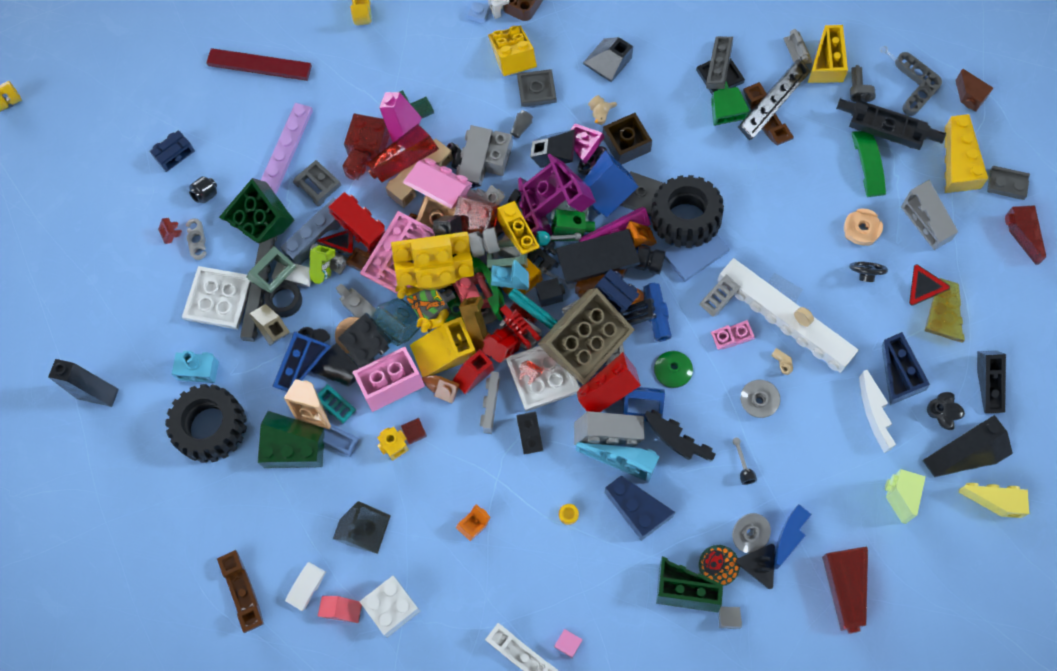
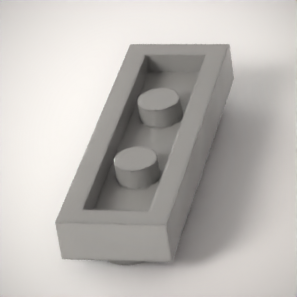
(489, 402)

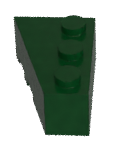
(687, 589)

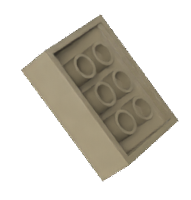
(586, 335)

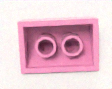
(437, 182)
(388, 379)

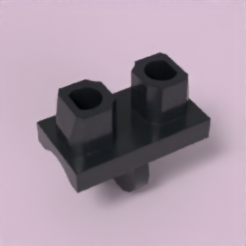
(548, 261)

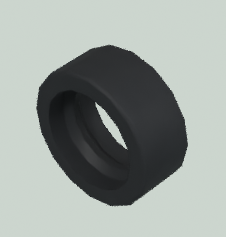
(288, 310)

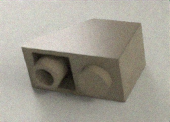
(269, 324)

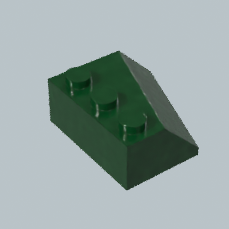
(258, 212)
(289, 443)

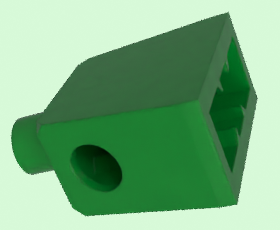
(728, 106)
(570, 222)

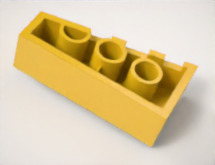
(963, 157)

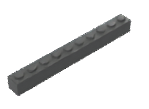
(256, 294)

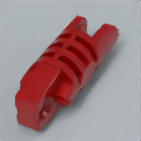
(519, 325)

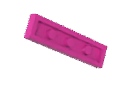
(638, 216)

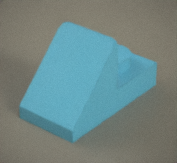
(513, 277)

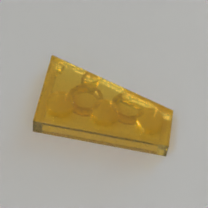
(945, 314)

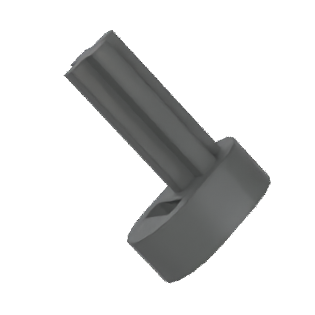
(858, 90)

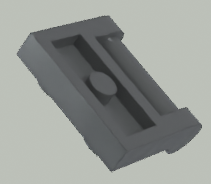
(321, 178)

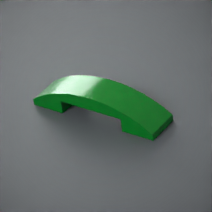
(871, 163)
(497, 300)

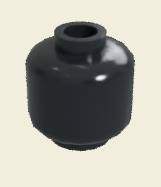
(203, 189)

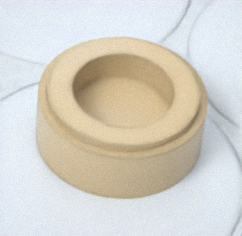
(804, 316)

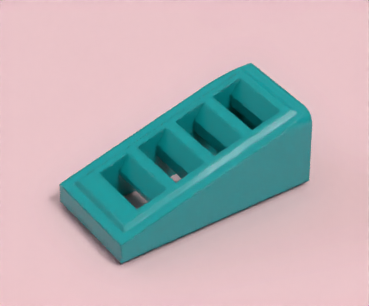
(327, 389)

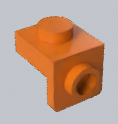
(473, 523)

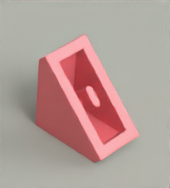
(340, 609)

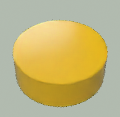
(568, 514)

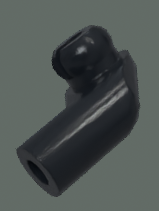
(456, 154)

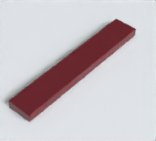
(259, 64)

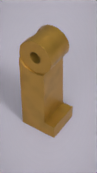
(474, 320)

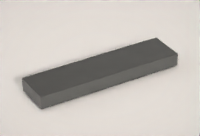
(719, 62)

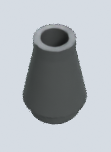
(522, 122)

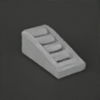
(715, 291)

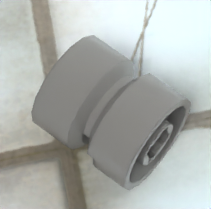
(484, 242)

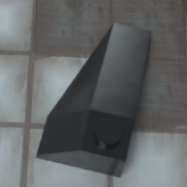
(977, 448)

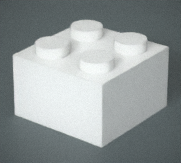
(389, 606)

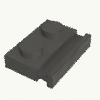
(1008, 182)

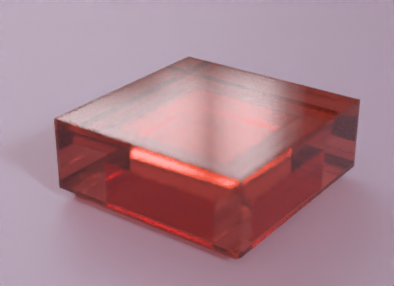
(413, 431)

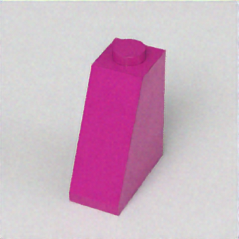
(398, 114)

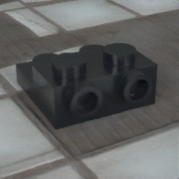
(365, 340)

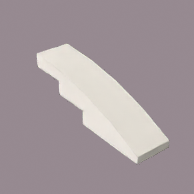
(874, 404)

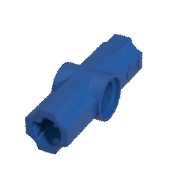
(660, 324)

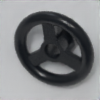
(592, 161)
(868, 270)

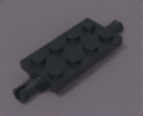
(889, 124)

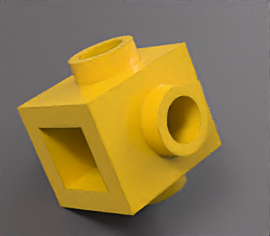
(392, 443)

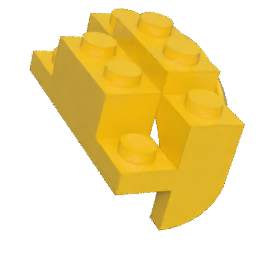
(433, 261)

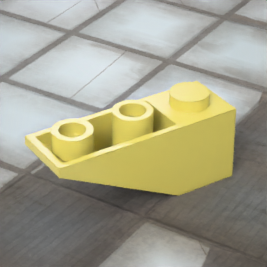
(1002, 501)

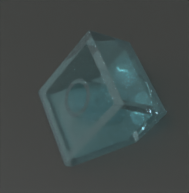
(397, 320)

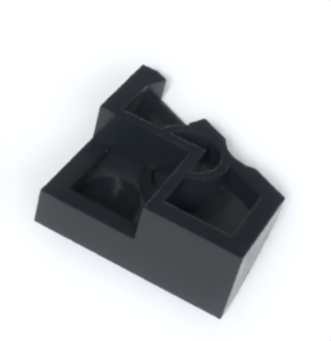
(336, 366)

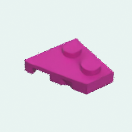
(586, 141)

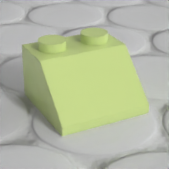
(905, 493)

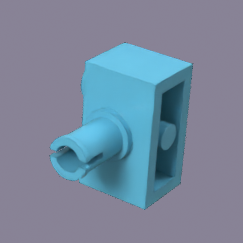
(195, 367)

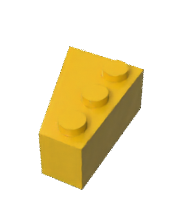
(830, 58)

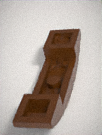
(774, 129)
(241, 591)

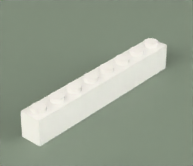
(780, 311)

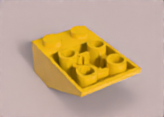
(512, 50)
(443, 348)

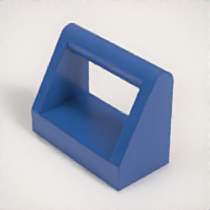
(645, 393)

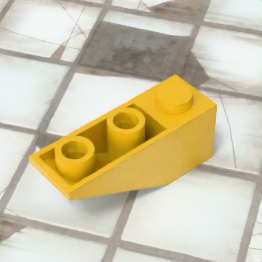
(516, 228)

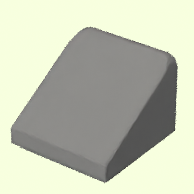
(730, 618)

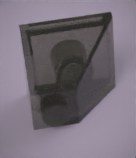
(362, 527)

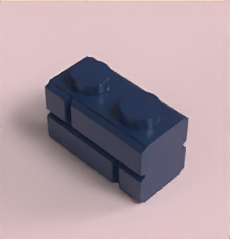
(172, 150)
(617, 290)

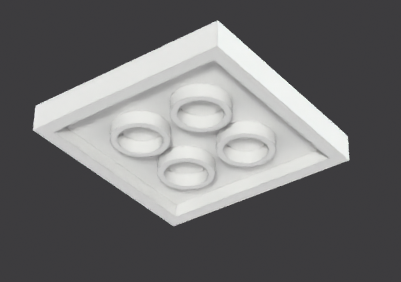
(217, 298)
(551, 386)

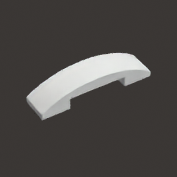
(517, 651)

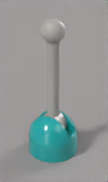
(544, 238)

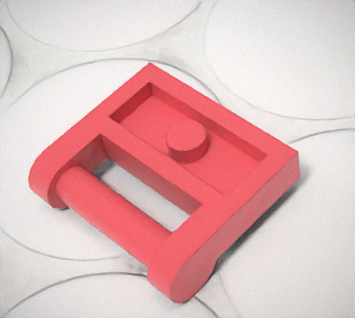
(466, 288)

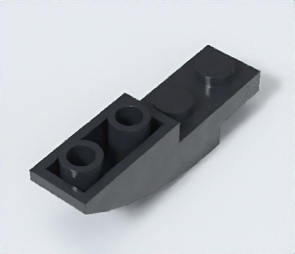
(670, 433)

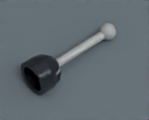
(747, 475)

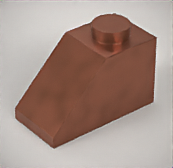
(972, 90)

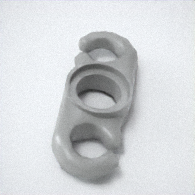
(193, 247)

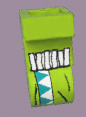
(320, 263)

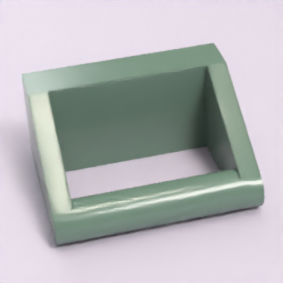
(273, 254)
(506, 262)

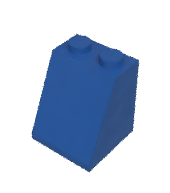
(609, 184)

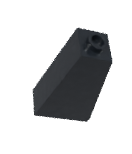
(82, 383)

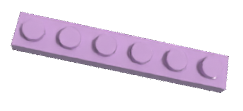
(286, 146)

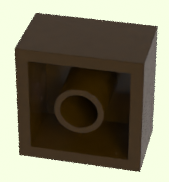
(627, 138)

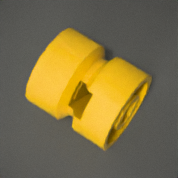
(13, 95)

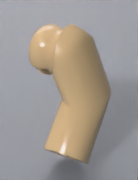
(784, 360)

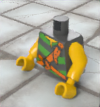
(428, 304)

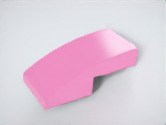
(732, 336)

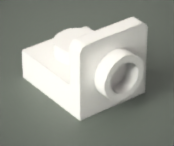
(496, 6)

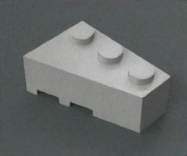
(474, 154)
(929, 215)
(609, 429)

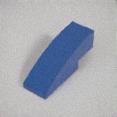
(790, 535)

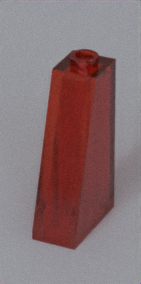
(402, 153)
(848, 585)

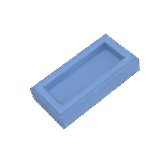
(340, 440)

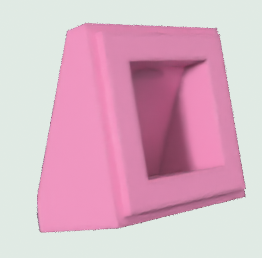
(568, 643)

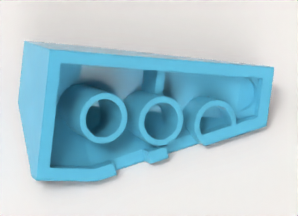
(631, 460)

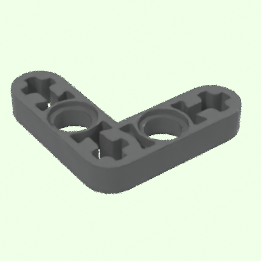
(925, 85)

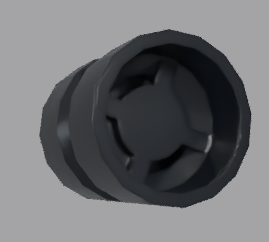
(650, 259)

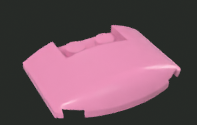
(380, 263)

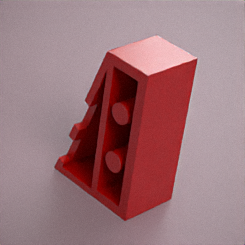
(357, 221)
(609, 385)

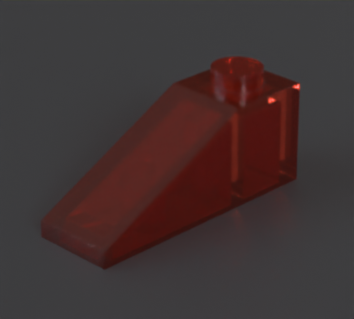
(1026, 230)

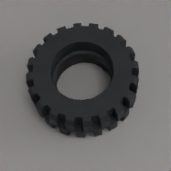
(687, 191)
(193, 403)

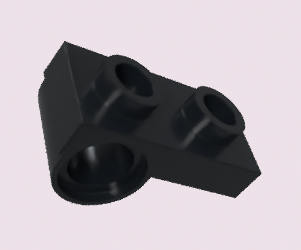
(529, 432)

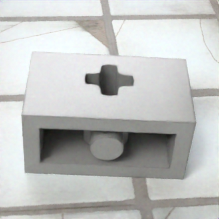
(498, 153)

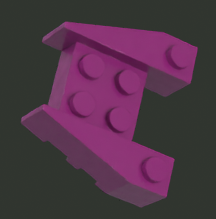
(549, 190)

